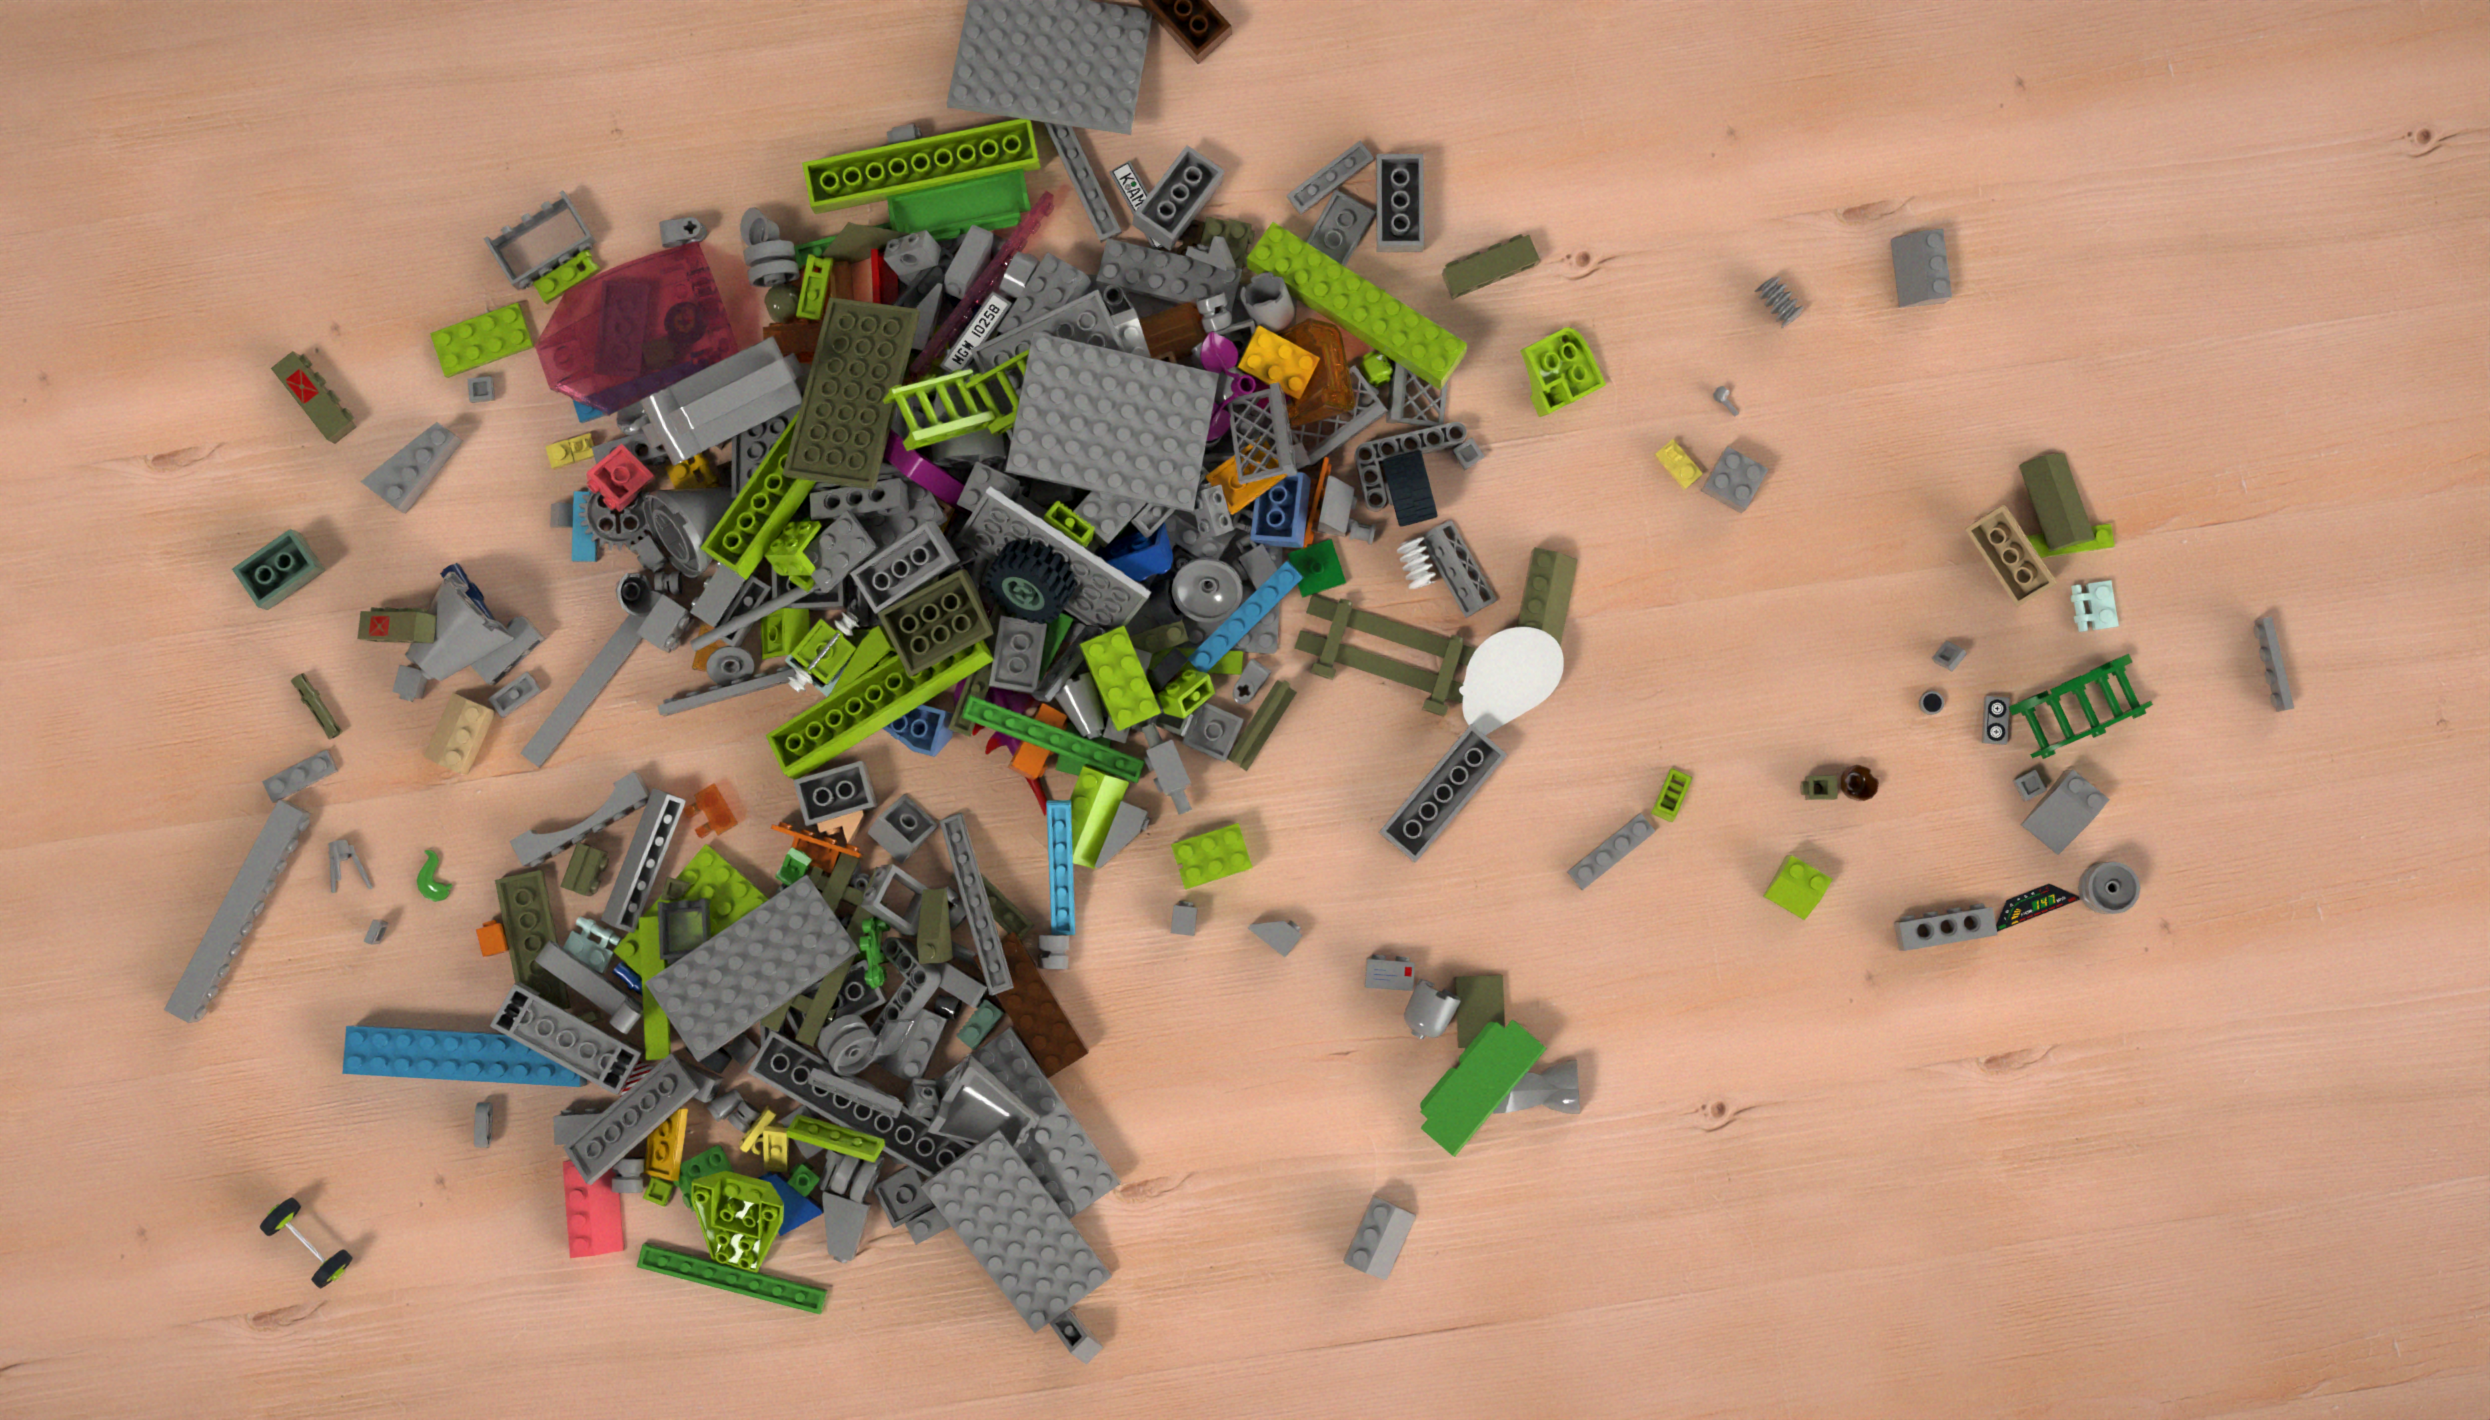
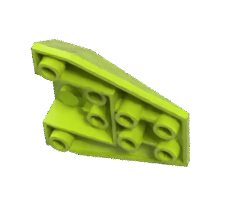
(737, 1217)

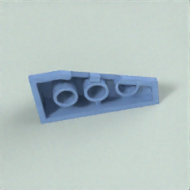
(923, 729)

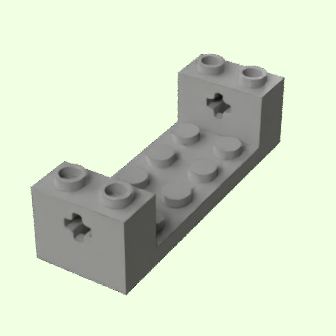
(566, 1039)

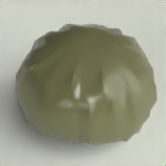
(783, 303)

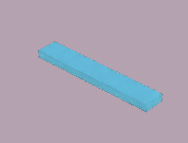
(1061, 867)

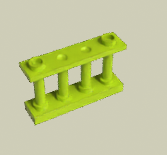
(1001, 423)
(937, 430)

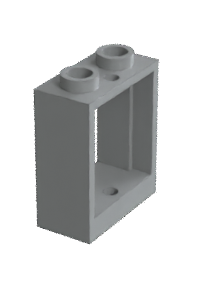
(910, 922)

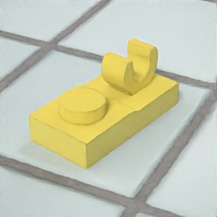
(570, 451)
(1678, 464)
(753, 1135)
(776, 1148)

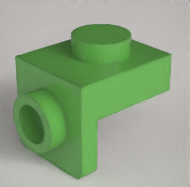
(794, 867)
(803, 1178)

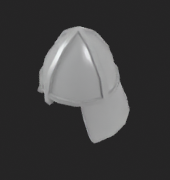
(636, 594)

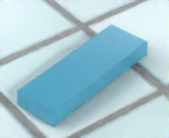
(582, 548)

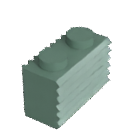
(980, 1024)

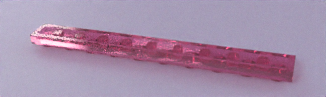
(977, 292)

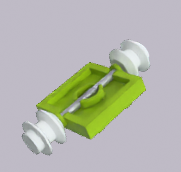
(823, 651)

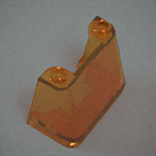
(1330, 386)

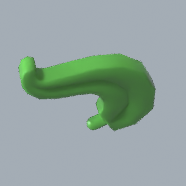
(426, 884)

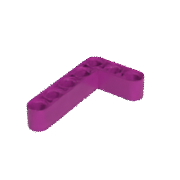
(924, 472)

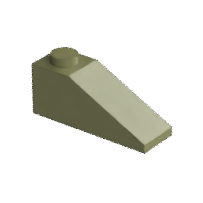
(934, 927)

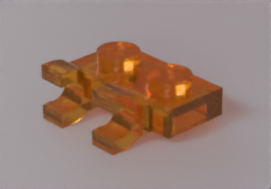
(716, 810)

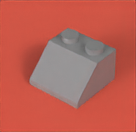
(902, 828)

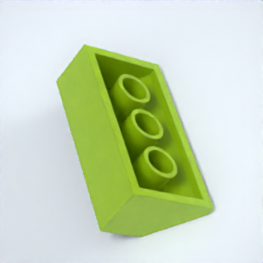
(1093, 812)

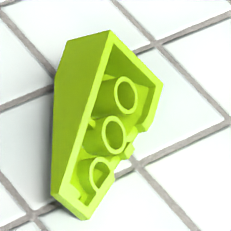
(871, 653)

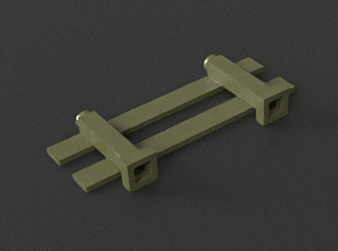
(1331, 651)
(820, 1009)

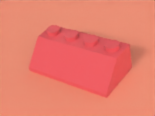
(592, 1214)

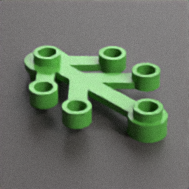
(871, 944)

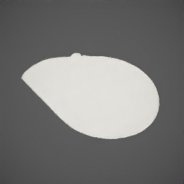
(1510, 676)

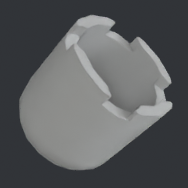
(1268, 302)
(1430, 1010)

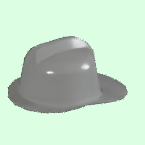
(757, 228)

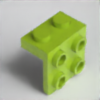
(786, 551)

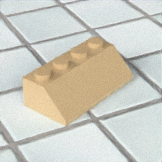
(2010, 555)

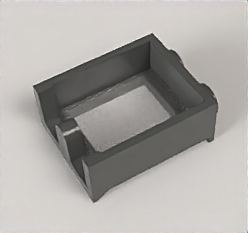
(682, 927)

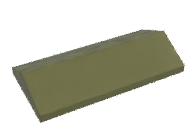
(2056, 501)

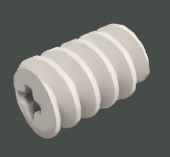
(1416, 563)

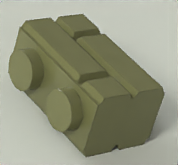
(585, 869)

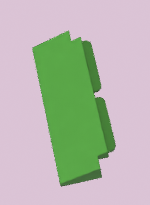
(953, 208)
(1480, 1083)

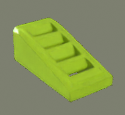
(1662, 812)

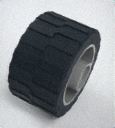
(1409, 488)

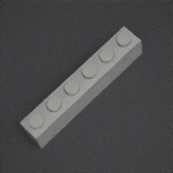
(643, 860)

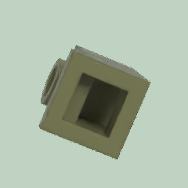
(1827, 784)

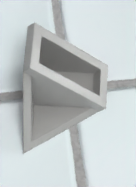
(1174, 724)

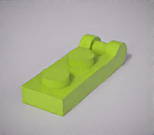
(566, 277)
(814, 288)

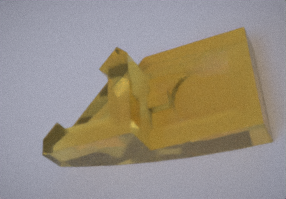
(703, 654)

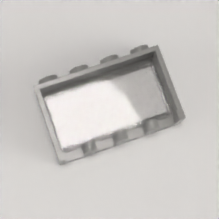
(541, 242)

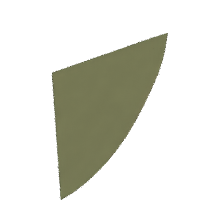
(856, 242)

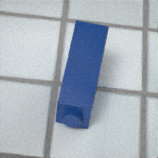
(796, 1206)

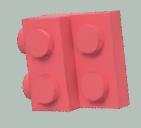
(619, 478)

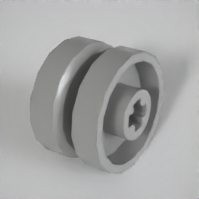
(771, 263)
(2123, 887)
(847, 1045)
(860, 1174)

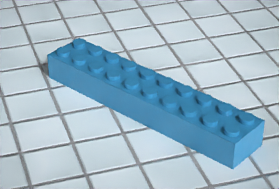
(449, 1057)

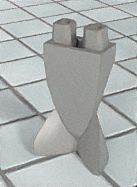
(1553, 1088)

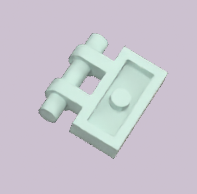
(2101, 606)
(589, 951)

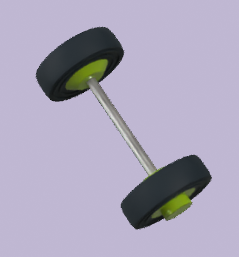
(281, 1216)

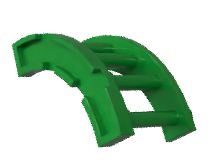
(2077, 687)

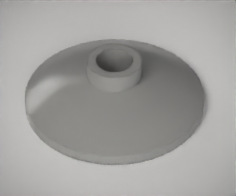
(723, 672)

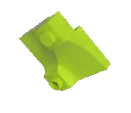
(1560, 370)

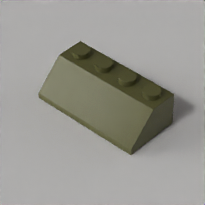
(1547, 592)

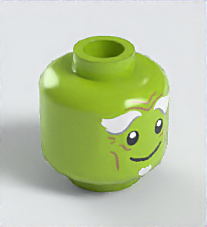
(1376, 369)

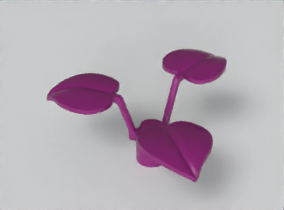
(1216, 356)

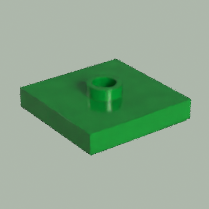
(1319, 568)

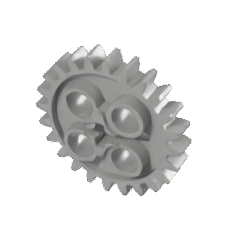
(596, 514)

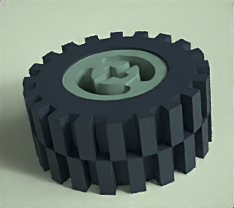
(1030, 581)

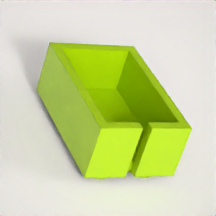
(1212, 856)

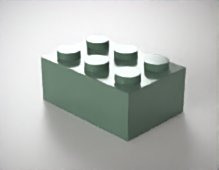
(278, 569)

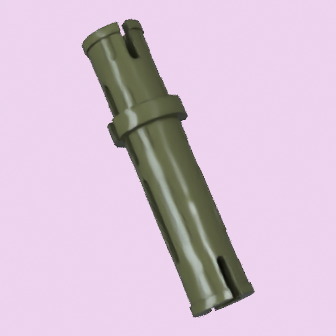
(311, 698)

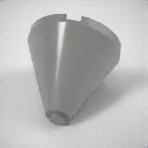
(684, 521)

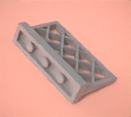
(1397, 396)
(1348, 430)
(1281, 435)

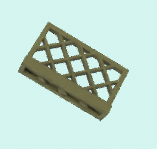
(1262, 725)

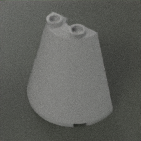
(460, 633)
(979, 1104)

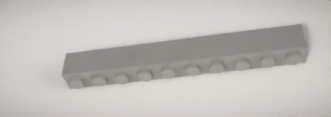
(238, 911)

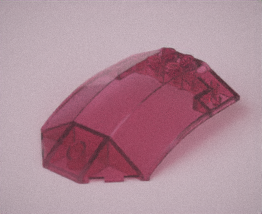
(636, 330)

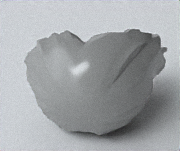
(632, 418)

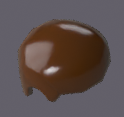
(1858, 783)

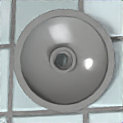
(1206, 601)

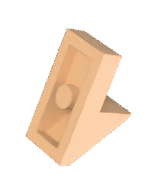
(850, 823)

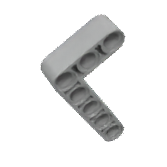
(1397, 443)
(592, 985)
(916, 989)

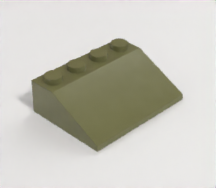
(936, 622)

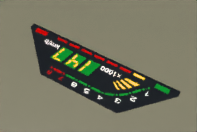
(2033, 904)

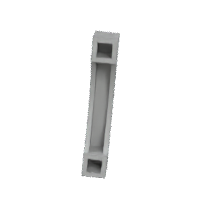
(628, 794)

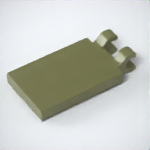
(1480, 1003)

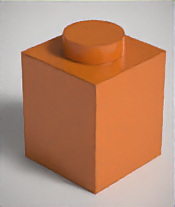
(492, 938)

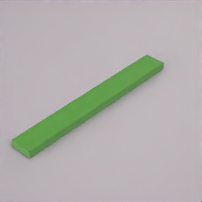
(1053, 739)
(731, 1278)

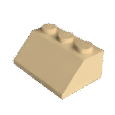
(459, 734)

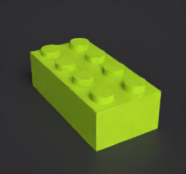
(1119, 678)

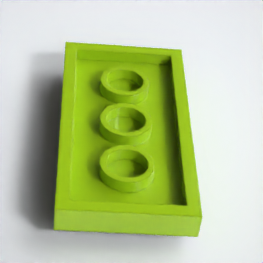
(482, 340)

